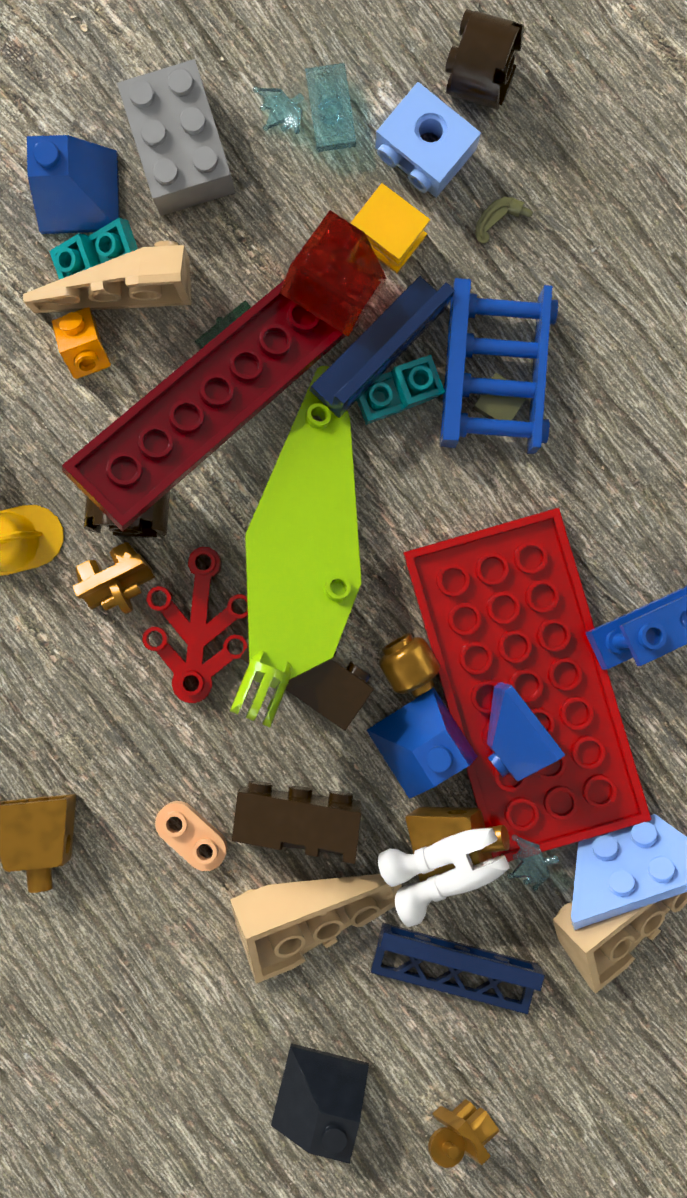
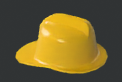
(28, 538)

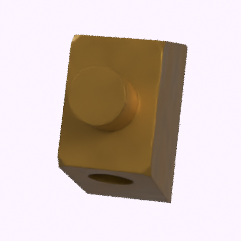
(432, 824)
(37, 837)

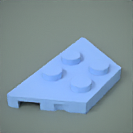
(628, 871)

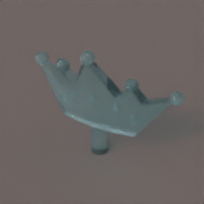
(281, 108)
(532, 863)

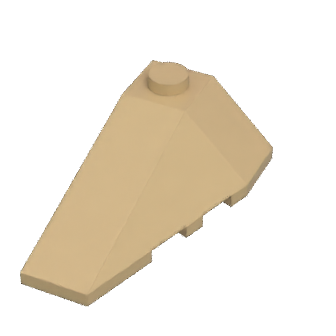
(134, 280)
(294, 917)
(605, 947)

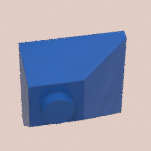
(72, 184)
(517, 736)
(422, 744)

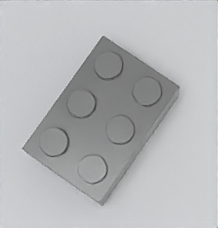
(176, 137)

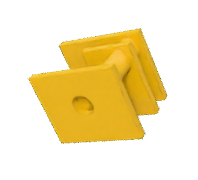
(391, 227)

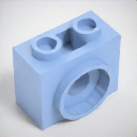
(427, 163)

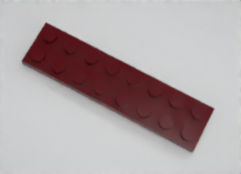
(199, 407)

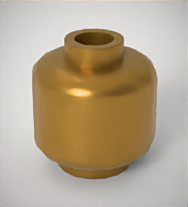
(409, 665)

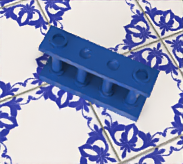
(461, 384)
(642, 632)

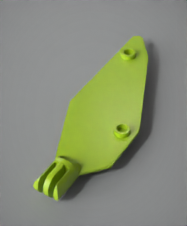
(301, 556)

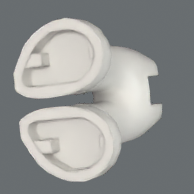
(413, 899)

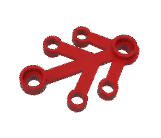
(196, 632)

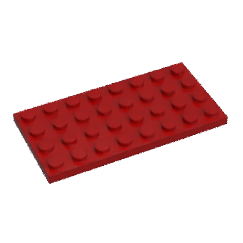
(516, 614)

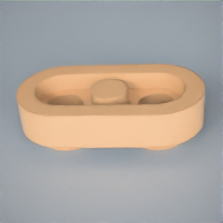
(194, 832)

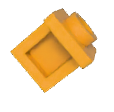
(80, 343)

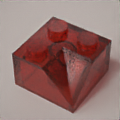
(335, 274)

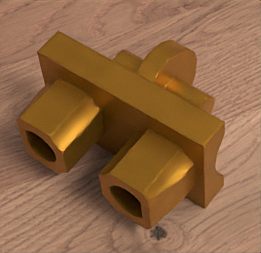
(115, 584)
(465, 1133)

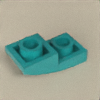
(88, 251)
(401, 389)

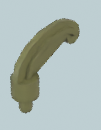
(496, 212)

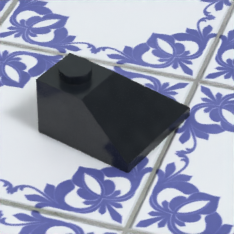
(321, 1102)

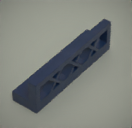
(381, 345)
(457, 958)

